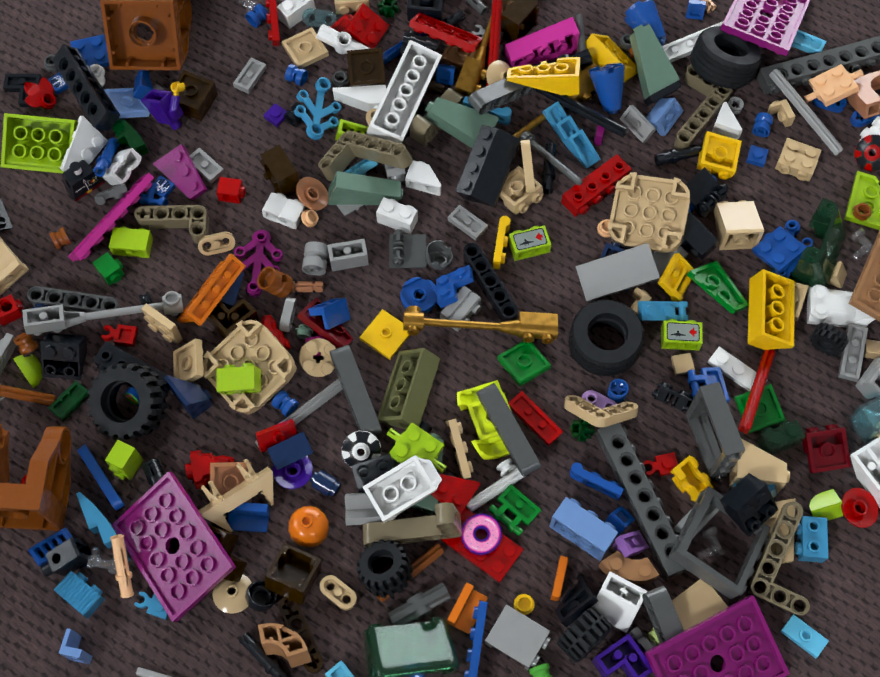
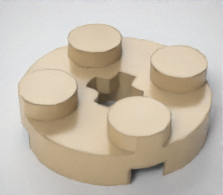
(309, 364)

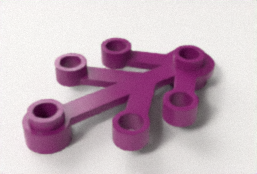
(258, 258)

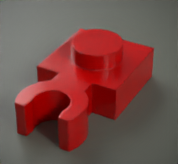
(123, 335)
(662, 464)

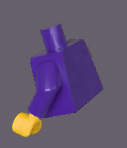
(165, 105)

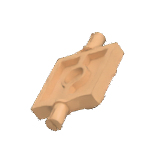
(833, 85)

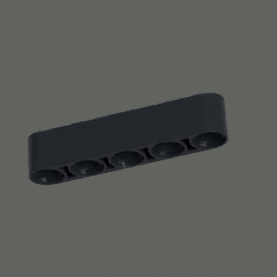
(489, 275)

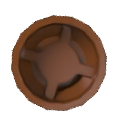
(275, 282)

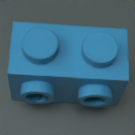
(812, 539)

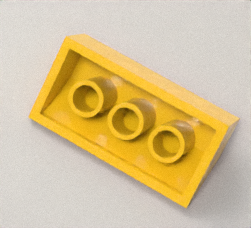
(771, 311)

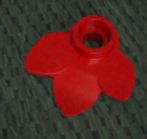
(38, 93)

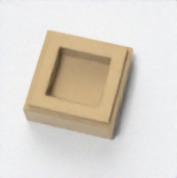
(682, 363)

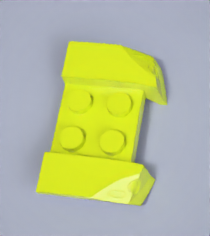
(489, 443)

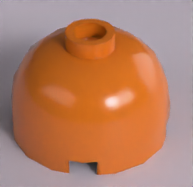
(308, 526)

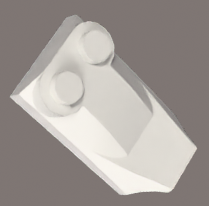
(833, 308)
(402, 487)

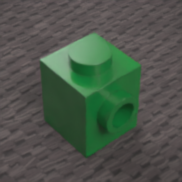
(109, 268)

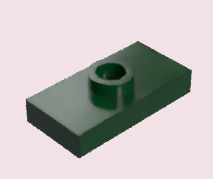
(69, 401)

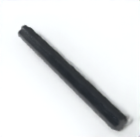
(586, 112)

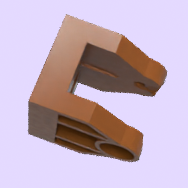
(169, 43)
(45, 496)

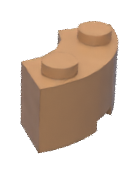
(635, 571)
(285, 643)

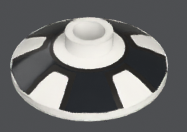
(360, 440)

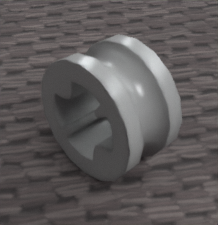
(736, 100)

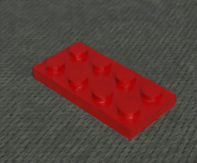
(446, 32)
(495, 563)

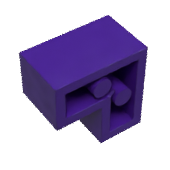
(623, 655)

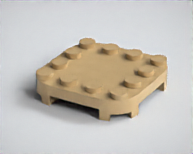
(649, 212)
(257, 345)

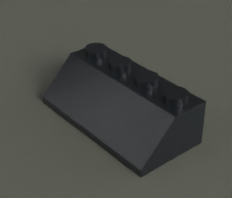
(488, 166)

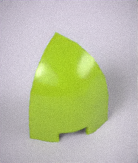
(30, 367)
(826, 505)

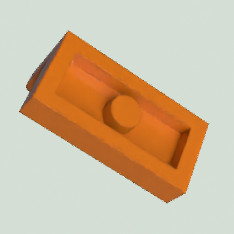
(462, 612)

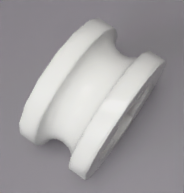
(506, 467)

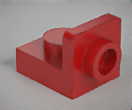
(341, 24)

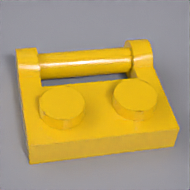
(673, 275)

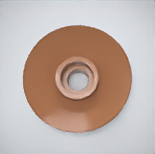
(312, 193)

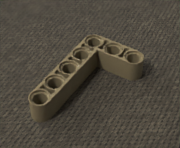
(708, 109)
(364, 146)
(442, 525)
(776, 561)

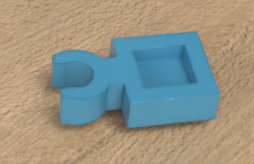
(154, 606)

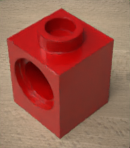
(230, 190)
(13, 314)

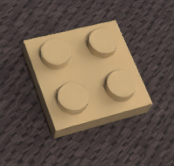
(305, 48)
(160, 323)
(189, 361)

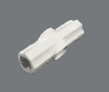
(334, 38)

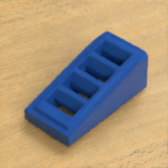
(142, 84)
(41, 546)

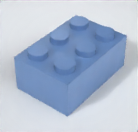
(583, 528)

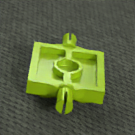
(416, 442)

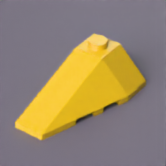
(556, 77)

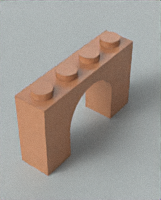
(866, 100)

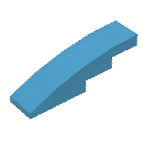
(570, 135)
(97, 521)

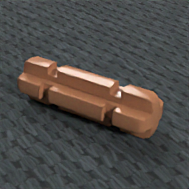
(307, 286)

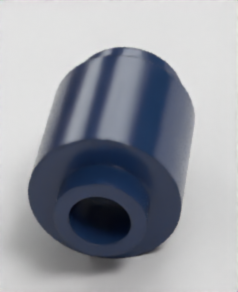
(325, 483)

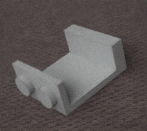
(518, 637)

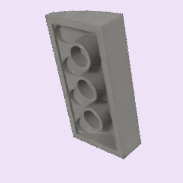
(617, 272)

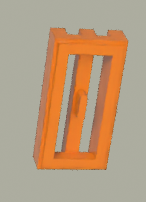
(559, 578)

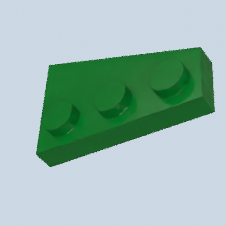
(719, 286)

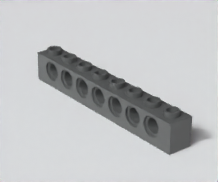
(800, 70)
(616, 433)

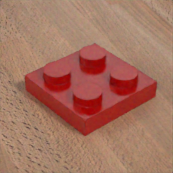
(366, 27)

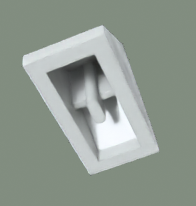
(726, 123)

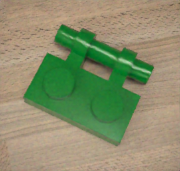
(517, 504)

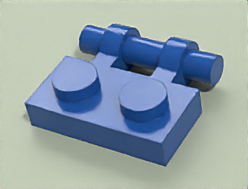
(706, 377)

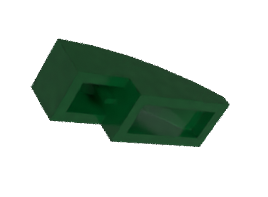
(128, 136)

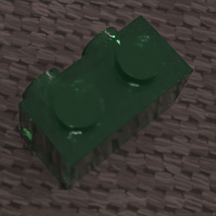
(781, 438)

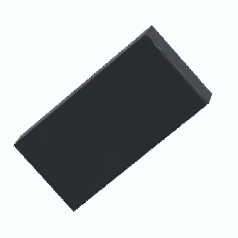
(662, 93)

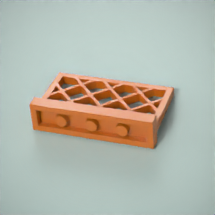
(212, 291)

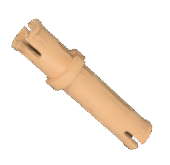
(121, 562)

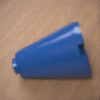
(645, 14)
(609, 85)

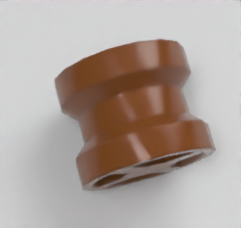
(60, 238)
(25, 343)

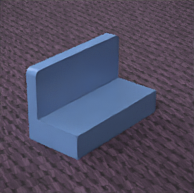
(664, 115)
(70, 650)

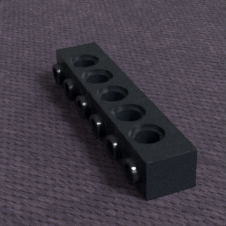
(86, 88)

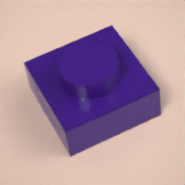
(275, 115)

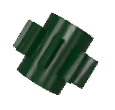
(388, 8)
(582, 430)

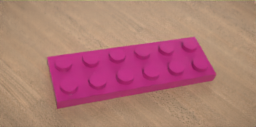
(107, 222)

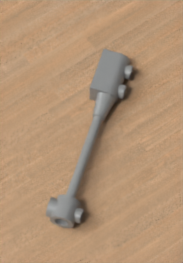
(56, 319)

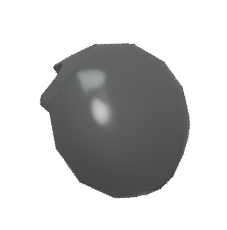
(436, 250)

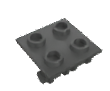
(407, 250)

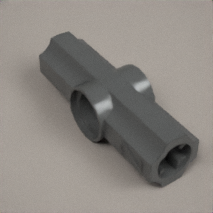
(419, 605)

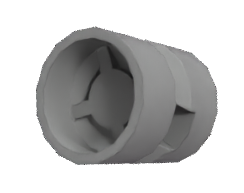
(315, 258)

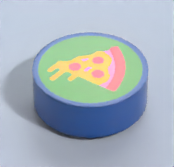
(132, 396)

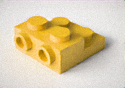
(719, 155)

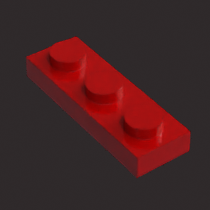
(272, 19)
(535, 418)

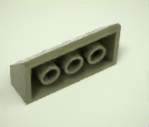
(408, 388)

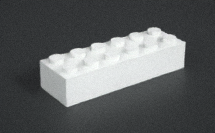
(404, 93)

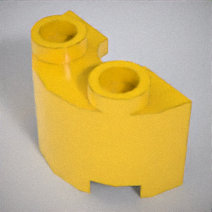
(689, 478)

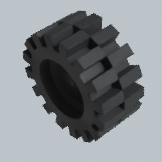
(829, 339)

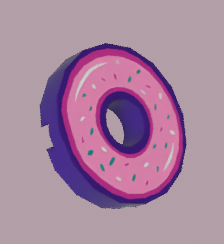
(484, 522)

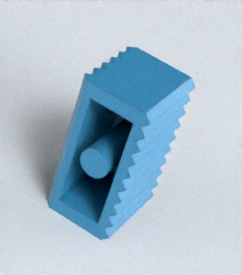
(80, 594)

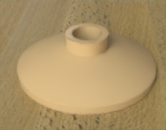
(496, 71)
(231, 603)

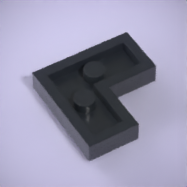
(16, 82)

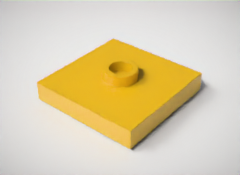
(385, 334)

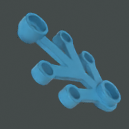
(317, 111)

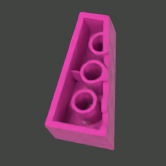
(544, 44)

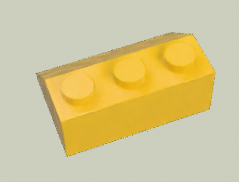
(605, 52)

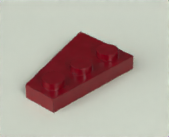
(337, 335)

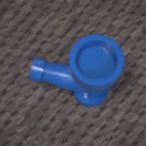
(148, 198)

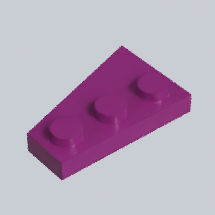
(182, 172)

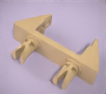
(238, 495)

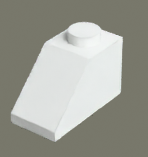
(422, 178)

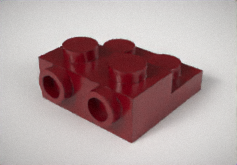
(826, 448)

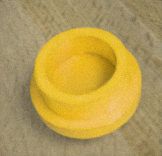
(524, 604)

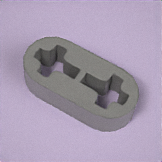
(288, 314)

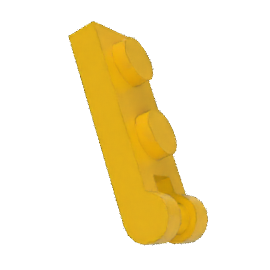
(502, 241)

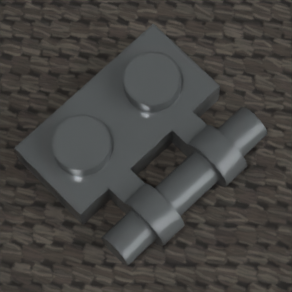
(117, 191)

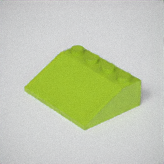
(35, 142)

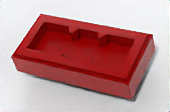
(275, 434)

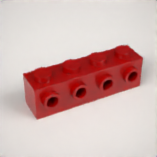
(595, 186)

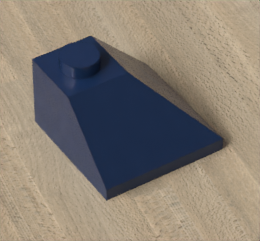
(190, 395)

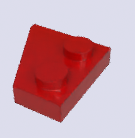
(455, 491)

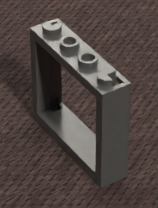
(712, 402)
(701, 570)

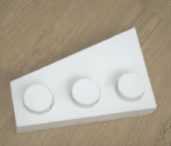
(85, 144)

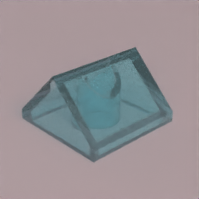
(866, 420)

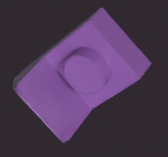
(630, 544)

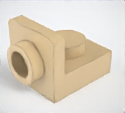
(783, 110)
(639, 295)

